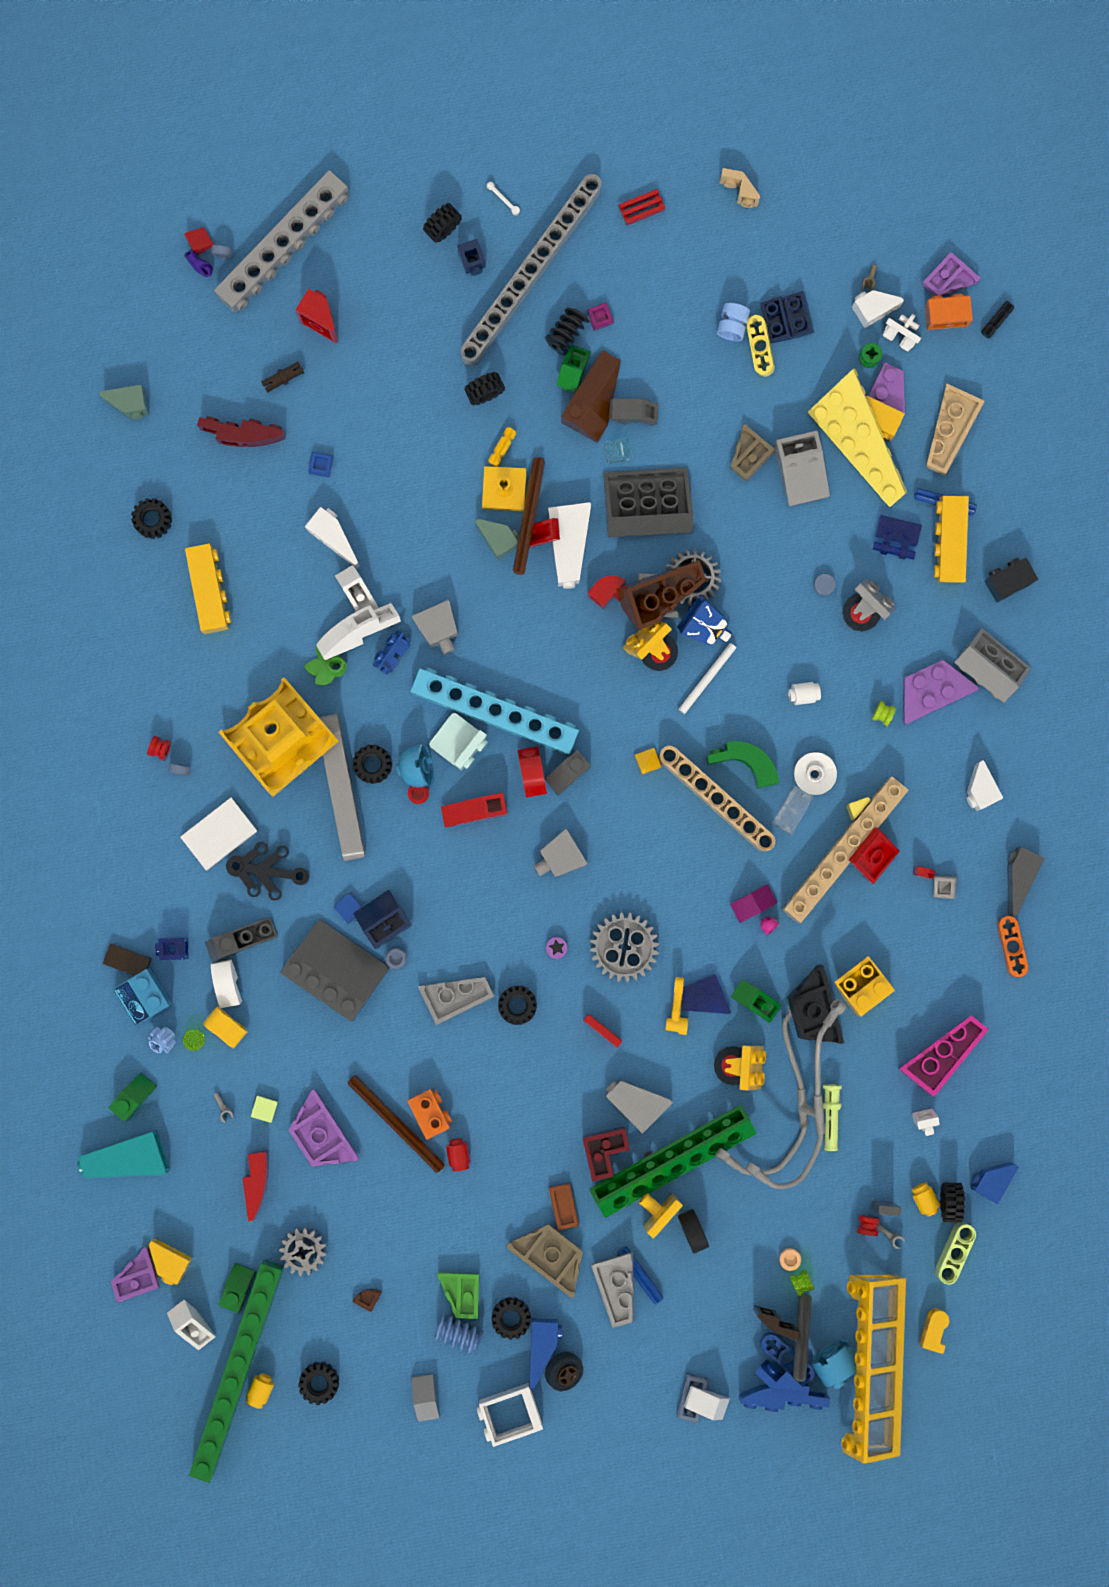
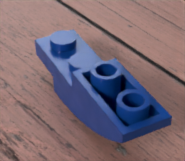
(775, 1399)

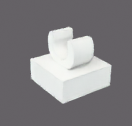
(926, 1120)

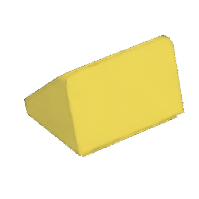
(856, 807)

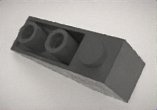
(240, 939)

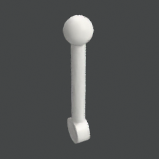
(514, 209)

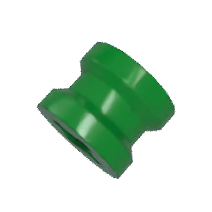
(869, 360)

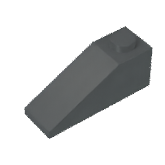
(1021, 875)

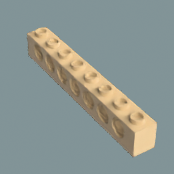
(838, 856)

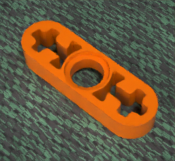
(1013, 930)

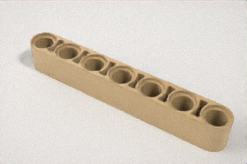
(727, 801)

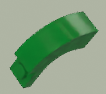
(756, 759)

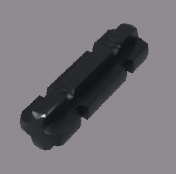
(997, 319)

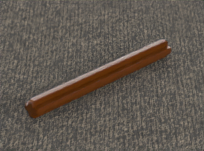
(528, 516)
(396, 1124)

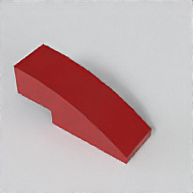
(256, 1182)

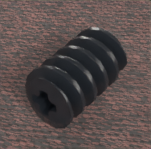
(565, 329)

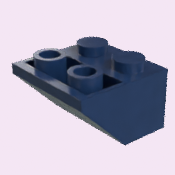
(382, 919)

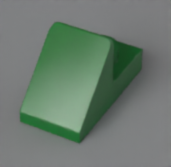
(236, 1288)

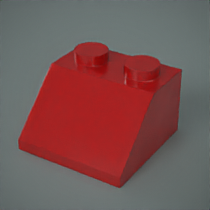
(316, 314)

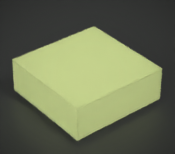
(264, 1109)

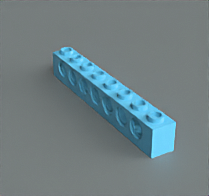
(427, 677)

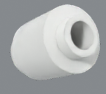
(804, 693)

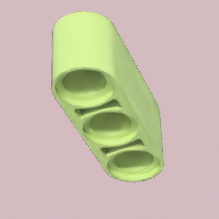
(955, 1264)

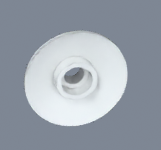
(826, 773)

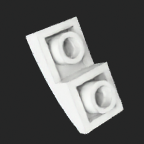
(224, 983)

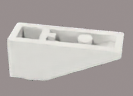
(328, 531)

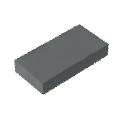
(886, 1208)

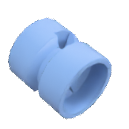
(732, 325)

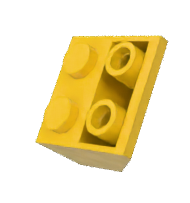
(863, 986)

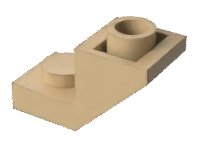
(748, 196)

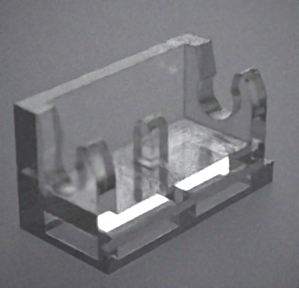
(792, 810)

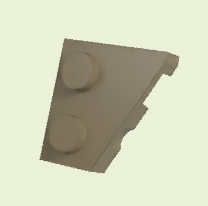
(750, 454)

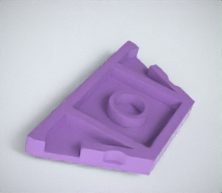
(933, 689)
(320, 1134)

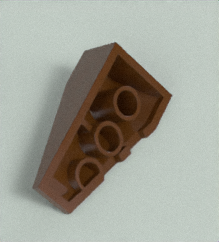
(591, 402)

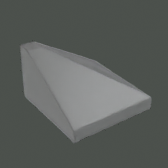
(945, 887)

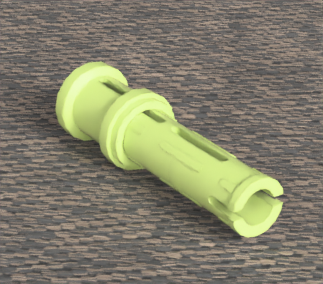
(831, 1106)

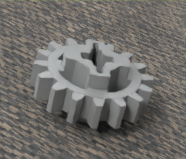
(305, 1260)

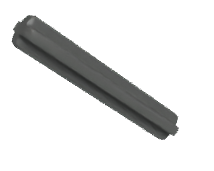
(801, 1345)

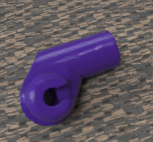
(199, 265)

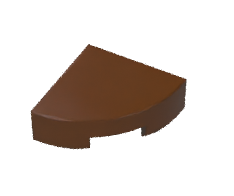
(367, 1298)

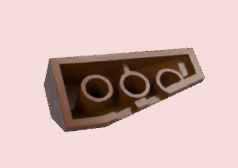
(656, 595)

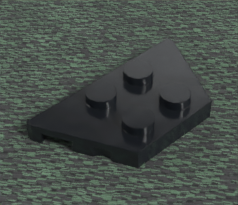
(811, 1005)

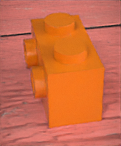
(429, 1113)

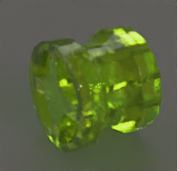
(801, 1283)

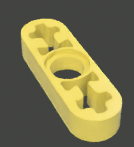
(763, 329)

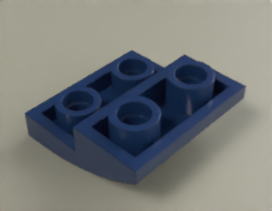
(787, 317)

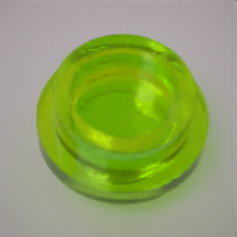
(193, 1040)

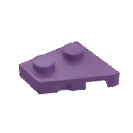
(136, 1278)

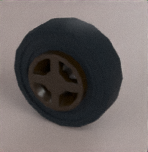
(564, 1371)

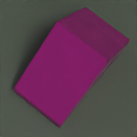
(753, 903)

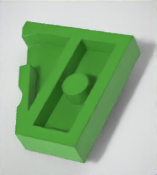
(462, 1293)

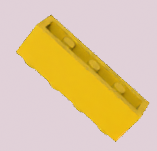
(951, 539)
(207, 588)

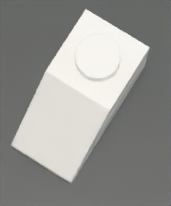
(875, 306)
(355, 589)
(982, 788)
(190, 1325)

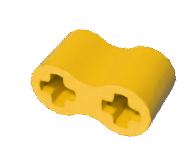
(225, 1027)

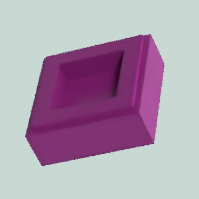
(600, 316)

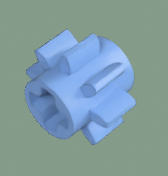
(161, 1040)

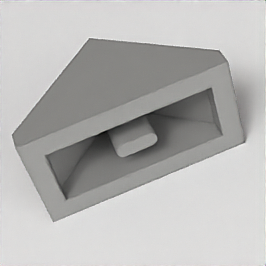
(425, 1397)

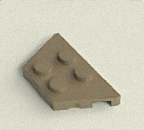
(550, 1256)

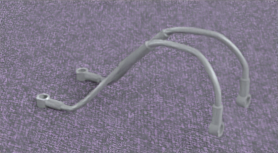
(837, 1008)

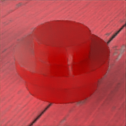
(418, 795)

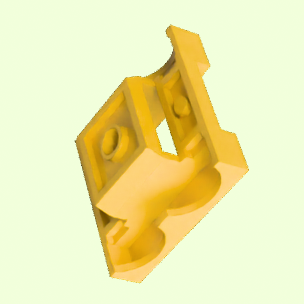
(288, 751)

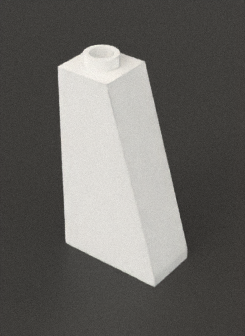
(570, 548)

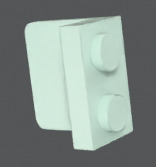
(458, 741)

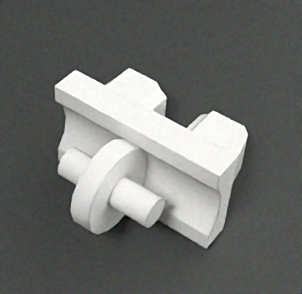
(893, 328)

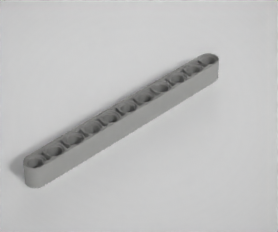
(540, 263)

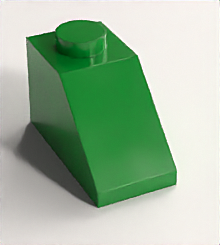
(573, 368)
(756, 1001)
(132, 1097)

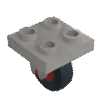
(864, 609)

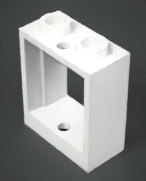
(484, 1414)

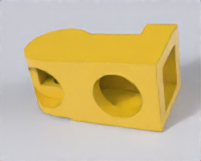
(933, 1330)

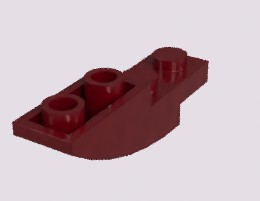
(250, 433)

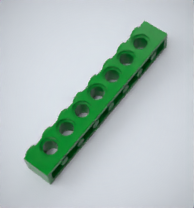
(672, 1161)

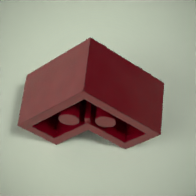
(599, 1147)

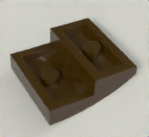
(772, 1320)

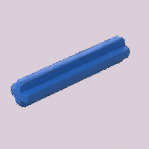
(931, 498)
(643, 1279)

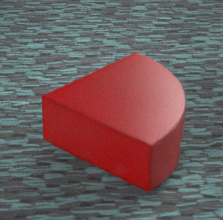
(924, 872)

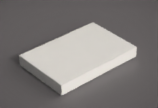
(219, 834)

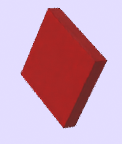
(874, 855)

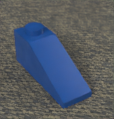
(543, 1344)

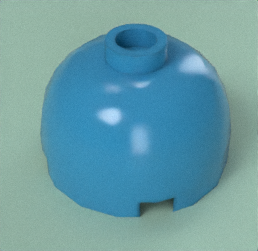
(415, 766)

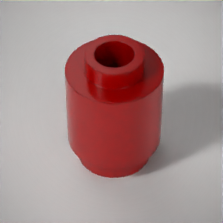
(458, 1154)

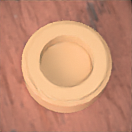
(789, 1259)

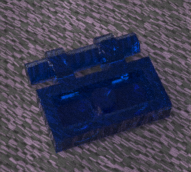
(898, 531)

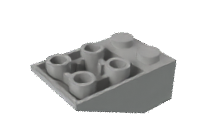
(802, 468)

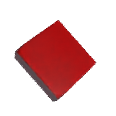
(199, 240)

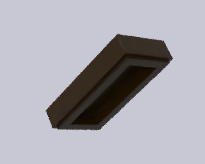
(126, 960)

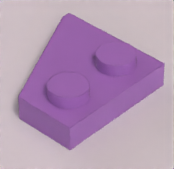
(950, 277)
(890, 387)

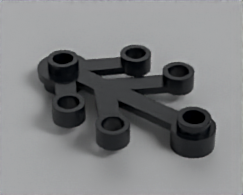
(264, 870)

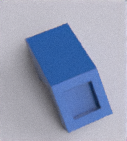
(774, 1379)

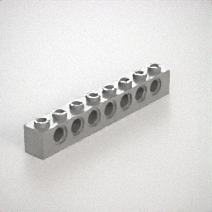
(327, 185)

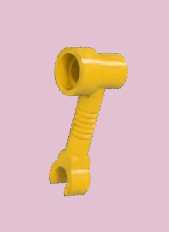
(677, 1023)

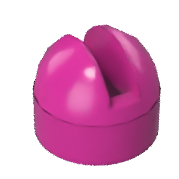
(768, 925)

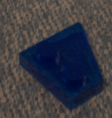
(705, 997)

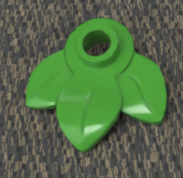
(323, 668)

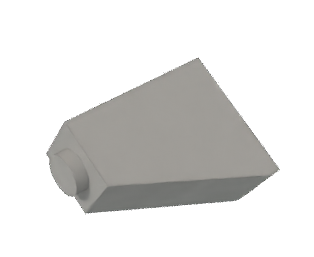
(637, 1104)

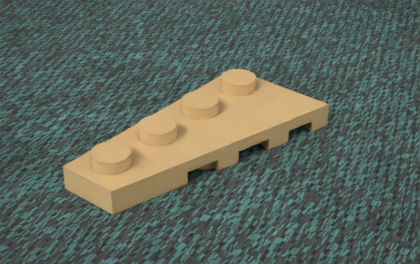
(953, 425)

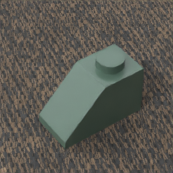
(128, 400)
(498, 537)

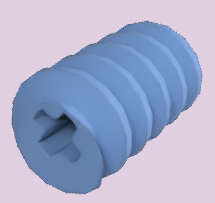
(458, 1334)

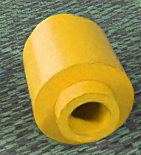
(925, 1199)
(260, 1390)

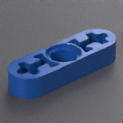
(771, 1351)

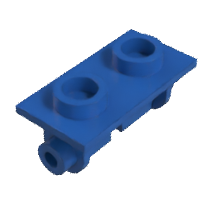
(394, 645)

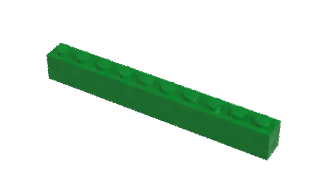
(236, 1371)

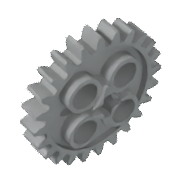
(605, 943)

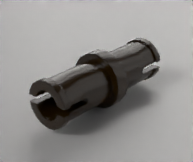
(282, 377)

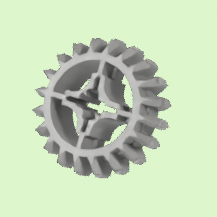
(709, 567)

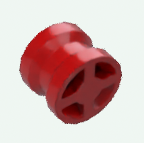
(159, 748)
(868, 1225)

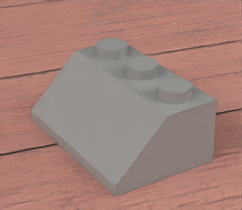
(992, 665)

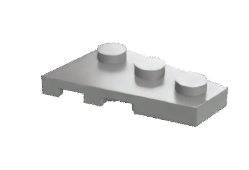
(455, 997)
(617, 1287)

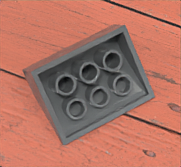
(648, 502)
(335, 970)

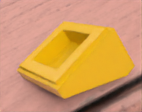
(647, 761)

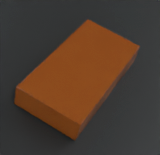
(563, 1206)

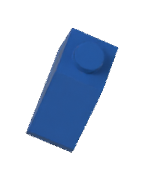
(994, 1181)

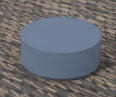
(221, 251)
(824, 584)
(179, 769)
(396, 958)

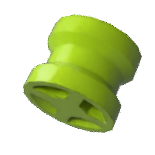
(884, 713)

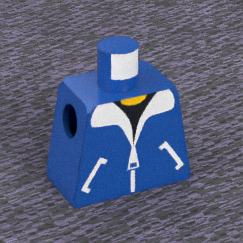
(704, 623)

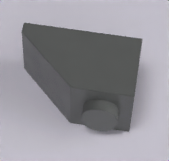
(568, 772)

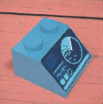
(142, 996)

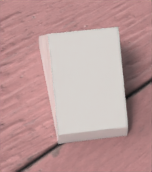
(706, 1403)

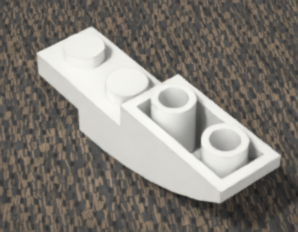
(353, 628)

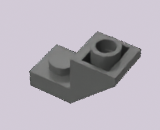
(631, 410)

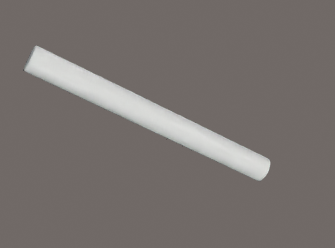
(707, 678)

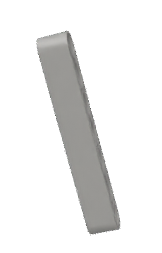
(342, 794)

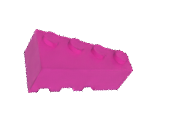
(942, 1058)

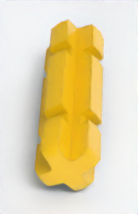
(502, 446)

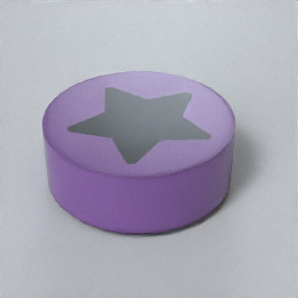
(556, 948)

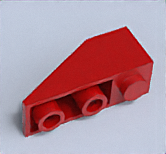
(474, 810)

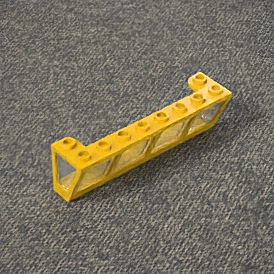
(878, 1367)

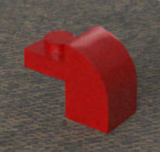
(605, 590)
(532, 771)

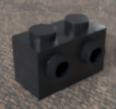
(1011, 579)

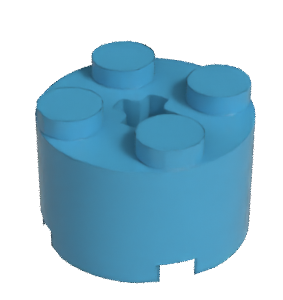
(835, 1364)

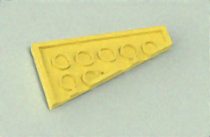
(856, 432)

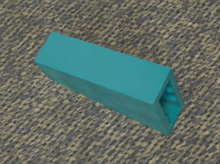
(131, 1157)

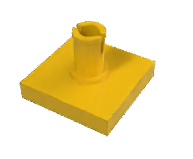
(504, 489)
(660, 1213)

